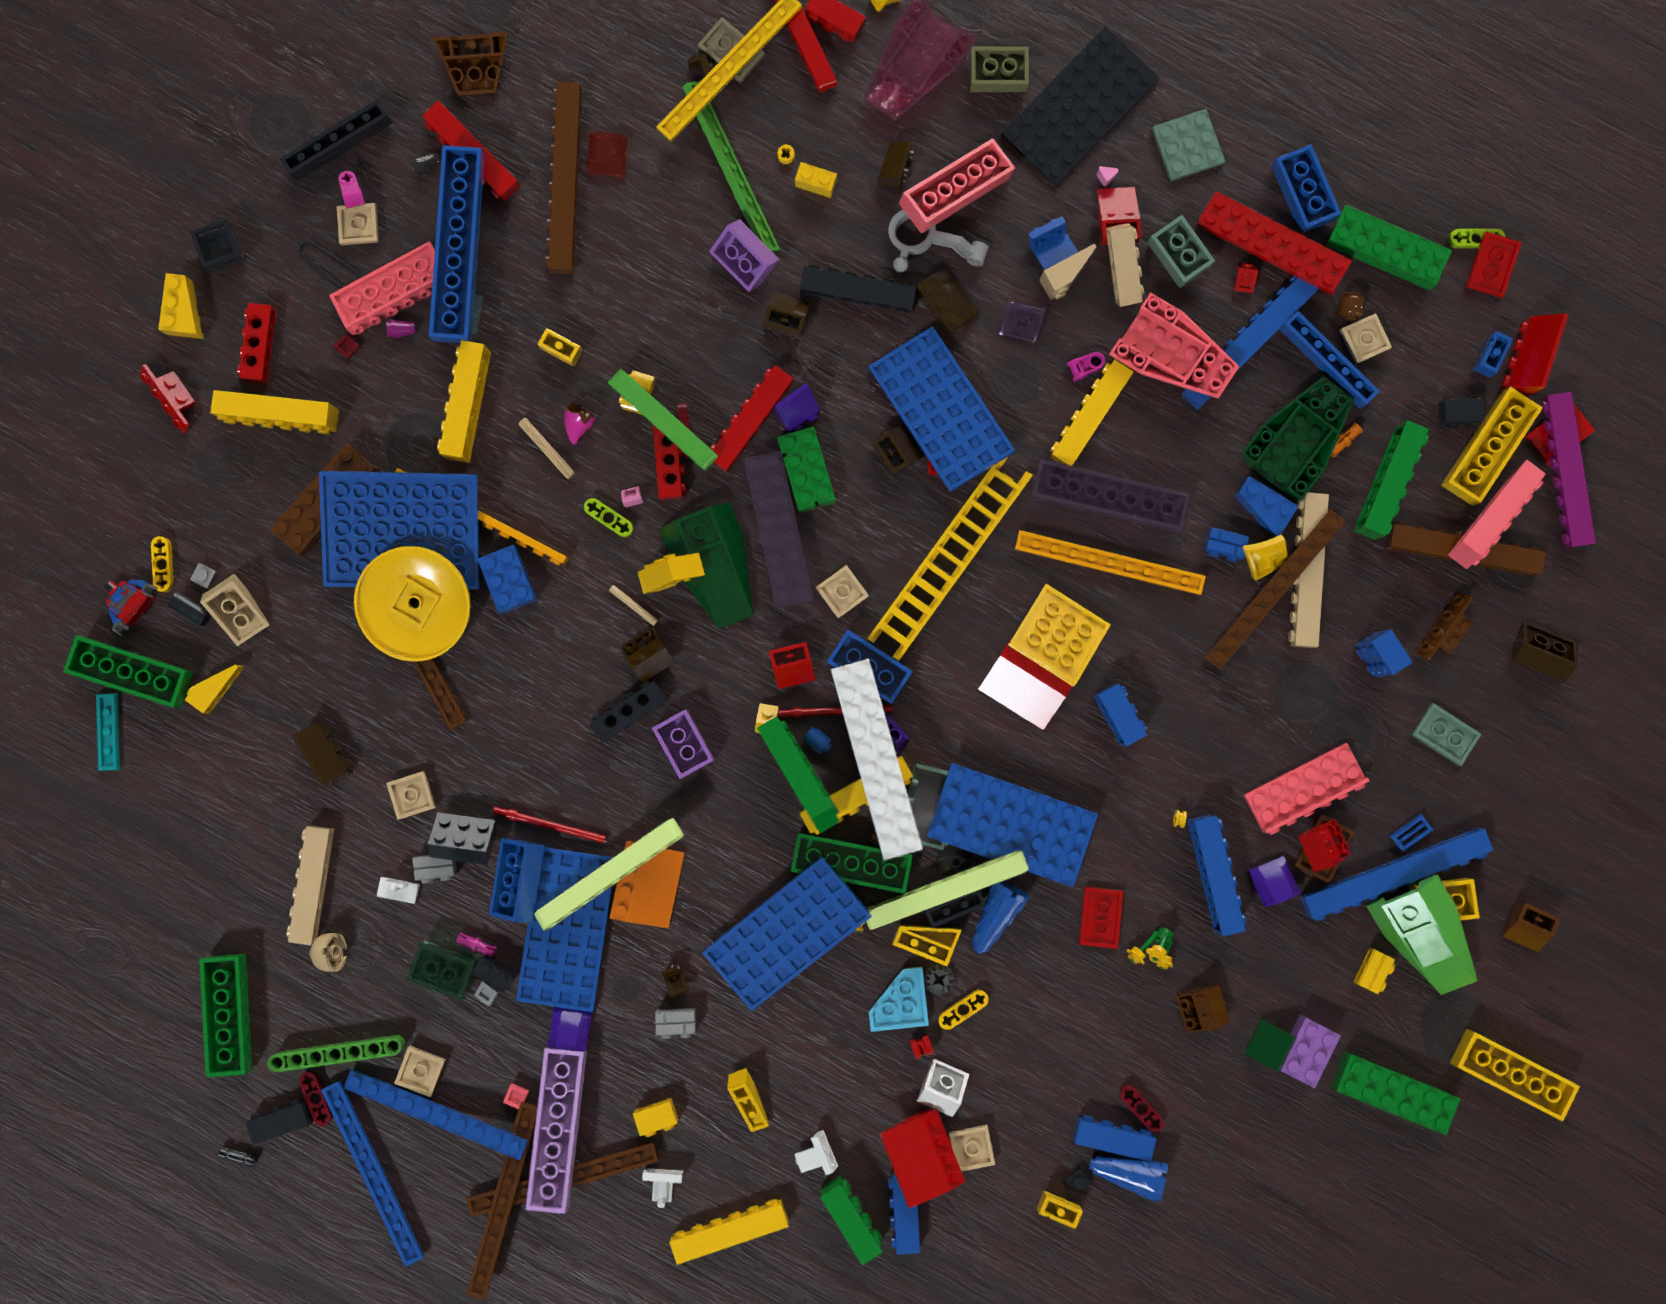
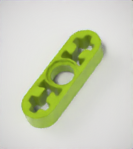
(1462, 233)
(594, 514)

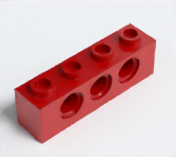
(260, 371)
(665, 490)

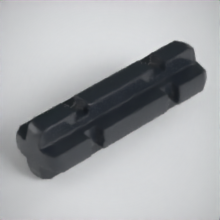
(237, 1157)

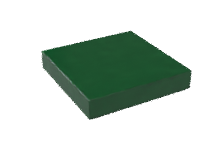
(1270, 1045)

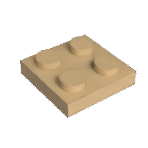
(358, 224)
(1365, 338)
(842, 591)
(411, 795)
(420, 1071)
(972, 1147)

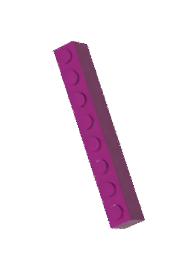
(1568, 470)

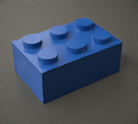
(507, 579)
(1383, 654)
(1120, 715)

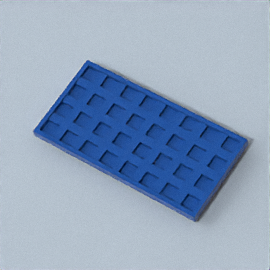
(941, 409)
(1004, 818)
(787, 933)
(565, 961)

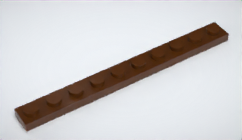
(1275, 589)
(582, 1174)
(501, 1207)

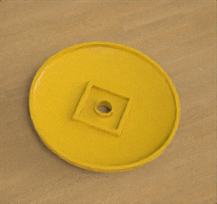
(385, 606)

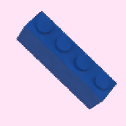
(1113, 1138)
(904, 1221)

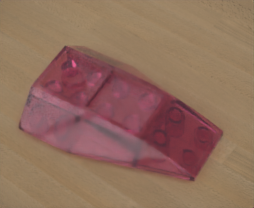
(916, 59)

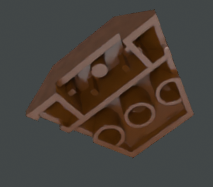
(473, 61)

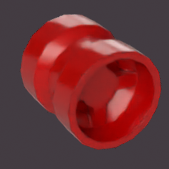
(926, 1046)

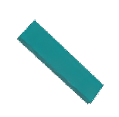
(108, 731)

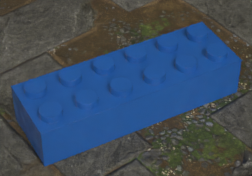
(1216, 875)

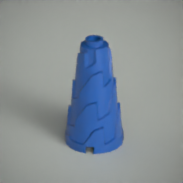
(1000, 910)
(1132, 1174)

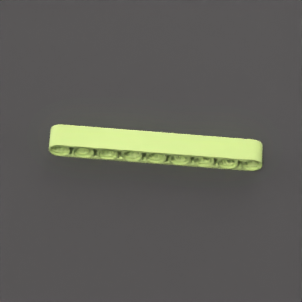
(608, 874)
(947, 889)

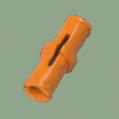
(1345, 439)

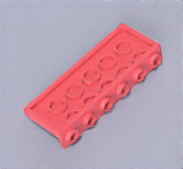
(386, 290)
(1306, 789)

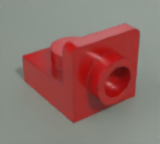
(1245, 278)

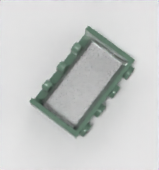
(923, 799)

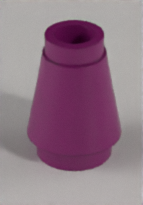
(399, 328)

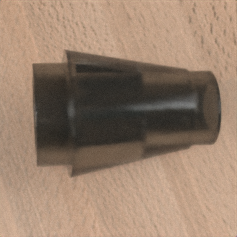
(425, 163)

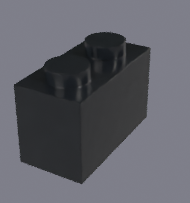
(1461, 412)

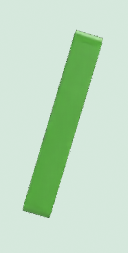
(662, 419)
(328, 1057)

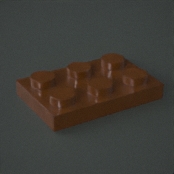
(1327, 874)

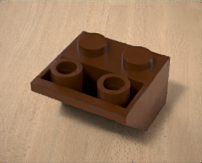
(1530, 926)
(1203, 1009)

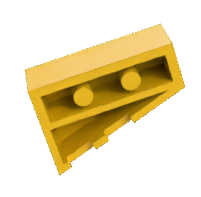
(928, 942)

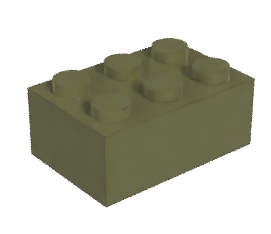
(999, 69)

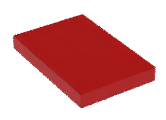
(1493, 264)
(1538, 436)
(1101, 917)

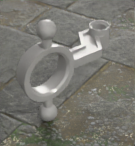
(973, 253)

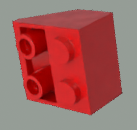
(792, 665)
(1324, 845)

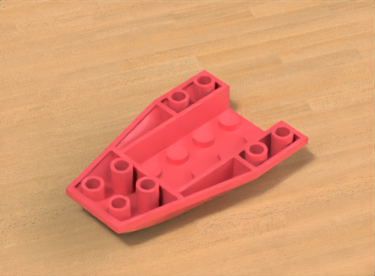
(1174, 350)

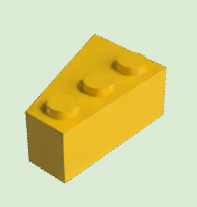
(179, 308)
(669, 571)

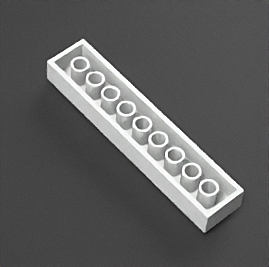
(876, 759)

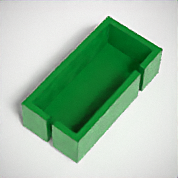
(806, 469)
(851, 1220)

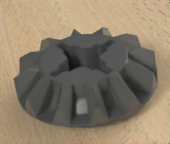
(938, 988)

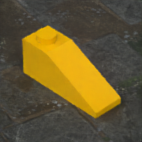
(208, 693)
(747, 1099)

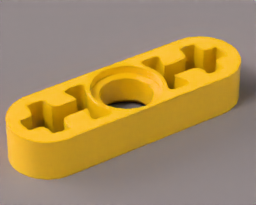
(167, 549)
(972, 996)

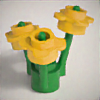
(1157, 952)

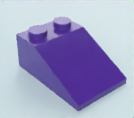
(797, 409)

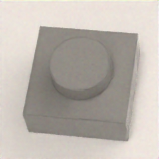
(204, 575)
(486, 993)

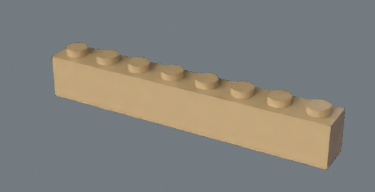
(1309, 585)

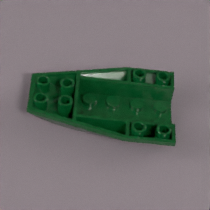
(1299, 439)
(720, 543)

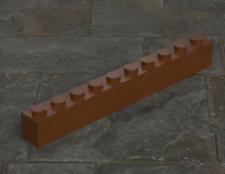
(565, 178)

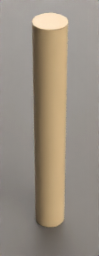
(633, 605)

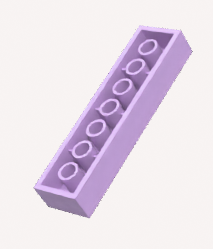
(556, 1130)

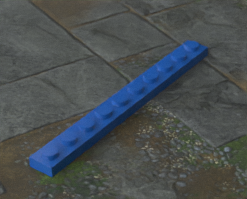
(436, 1114)
(372, 1173)

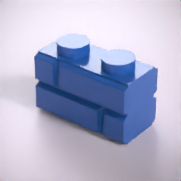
(1493, 354)
(1225, 544)

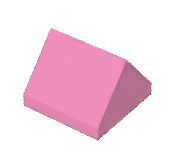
(1106, 174)
(631, 497)

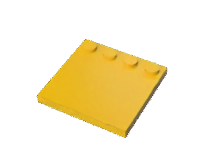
(1059, 635)

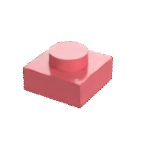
(515, 1095)

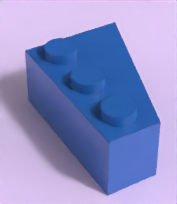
(1266, 506)

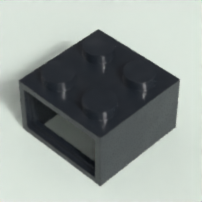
(219, 247)

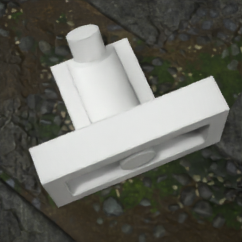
(398, 890)
(817, 1156)
(662, 1183)

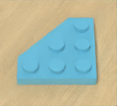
(901, 1003)

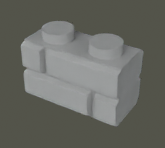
(428, 868)
(675, 1022)

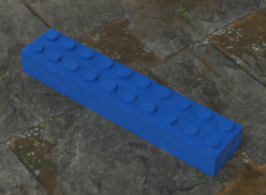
(456, 244)

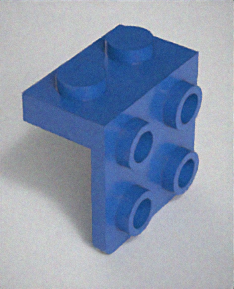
(1051, 243)

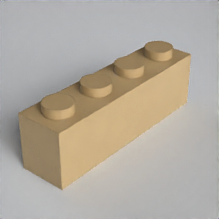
(1124, 264)

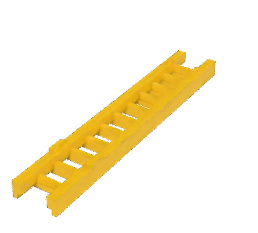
(961, 565)

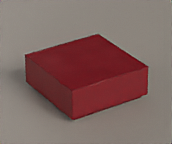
(347, 346)

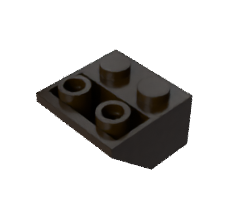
(894, 168)
(786, 315)
(897, 449)
(647, 654)

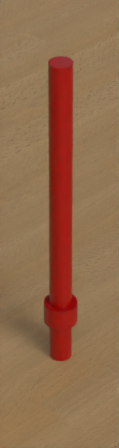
(797, 712)
(513, 815)

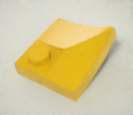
(1266, 556)

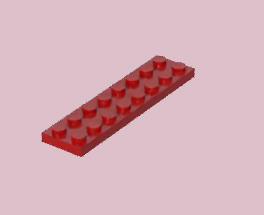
(1274, 243)

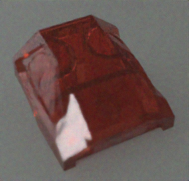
(607, 154)

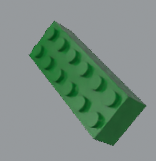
(1388, 247)
(1391, 480)
(128, 671)
(799, 774)
(853, 862)
(225, 1015)
(1395, 1093)

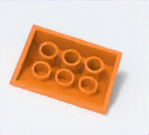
(649, 891)

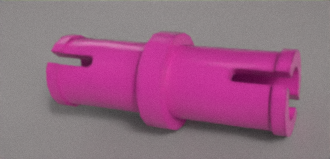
(476, 945)

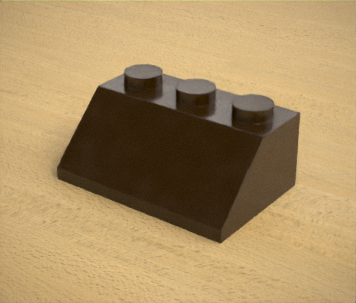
(946, 301)
(1545, 651)
(322, 754)

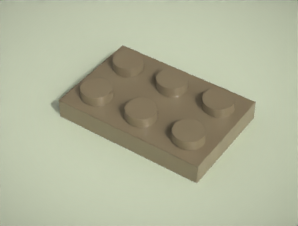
(721, 41)

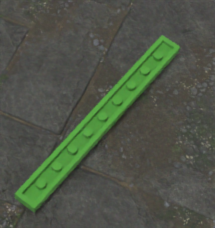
(734, 174)

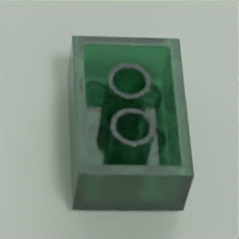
(442, 970)

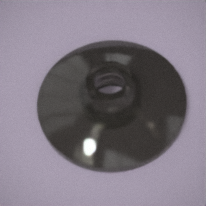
(948, 854)

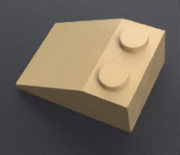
(1060, 276)
(234, 609)

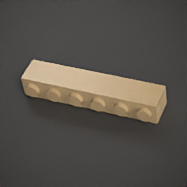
(310, 884)

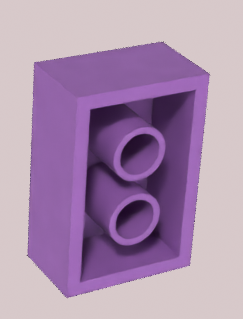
(744, 255)
(683, 744)
(1310, 1051)

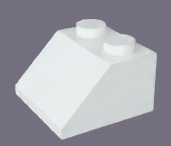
(943, 1087)

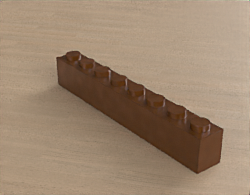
(1439, 544)

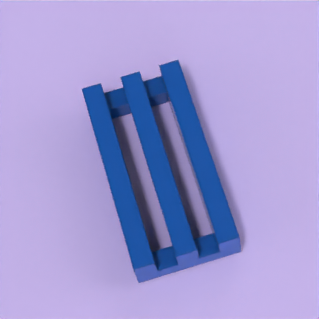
(1397, 842)

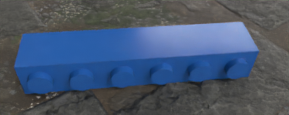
(1329, 359)

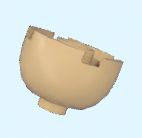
(328, 952)

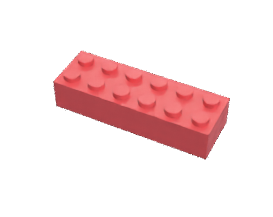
(956, 185)
(1497, 515)

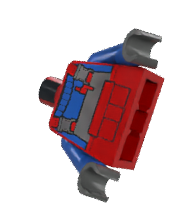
(128, 602)

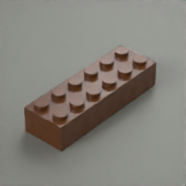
(301, 522)

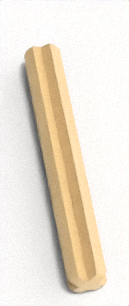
(547, 449)

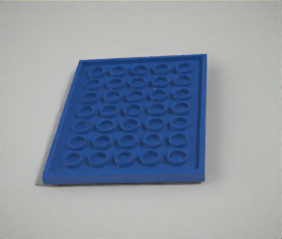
(390, 510)

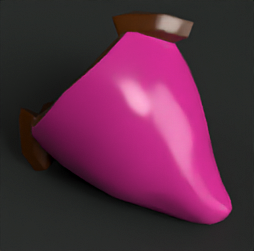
(577, 421)

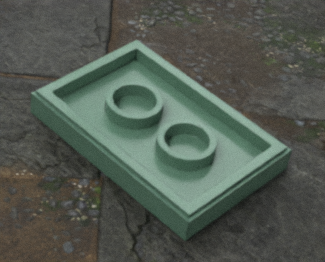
(1446, 734)

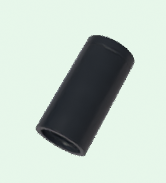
(189, 608)

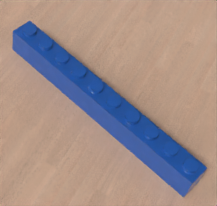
(1261, 329)
(1396, 874)

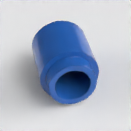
(817, 740)

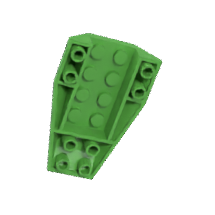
(1428, 934)

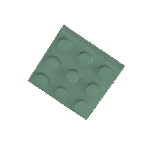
(1188, 145)

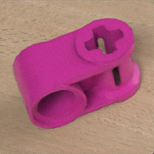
(350, 190)
(1082, 366)

